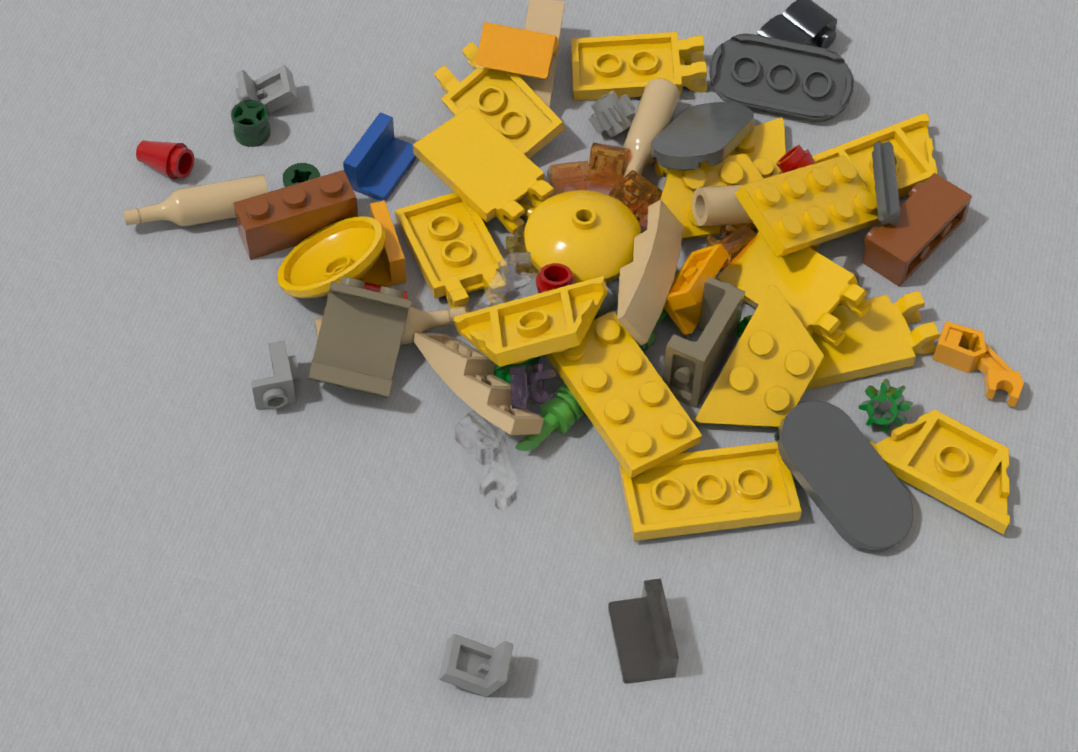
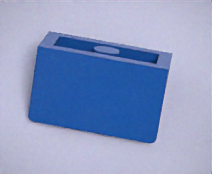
(378, 160)

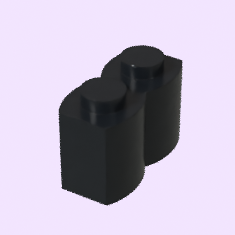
(803, 24)

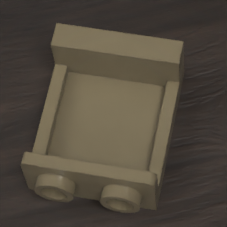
(693, 366)

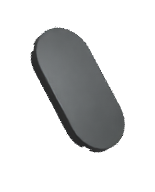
(781, 77)
(702, 135)
(845, 476)

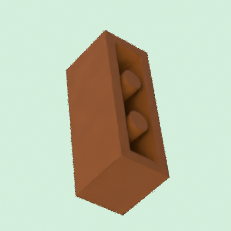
(293, 213)
(925, 222)

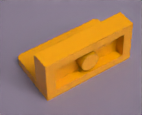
(516, 50)
(390, 265)
(688, 286)

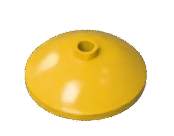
(588, 248)
(333, 252)

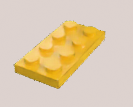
(809, 205)
(625, 397)
(711, 492)

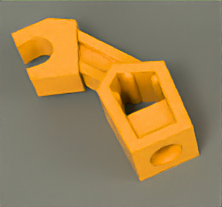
(967, 351)

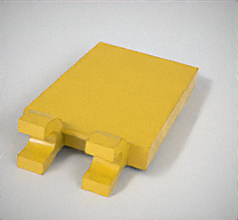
(632, 61)
(503, 102)
(483, 168)
(450, 247)
(805, 280)
(876, 341)

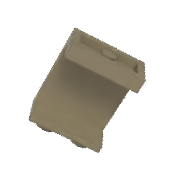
(360, 337)

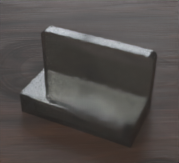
(644, 635)

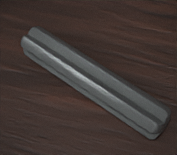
(886, 183)

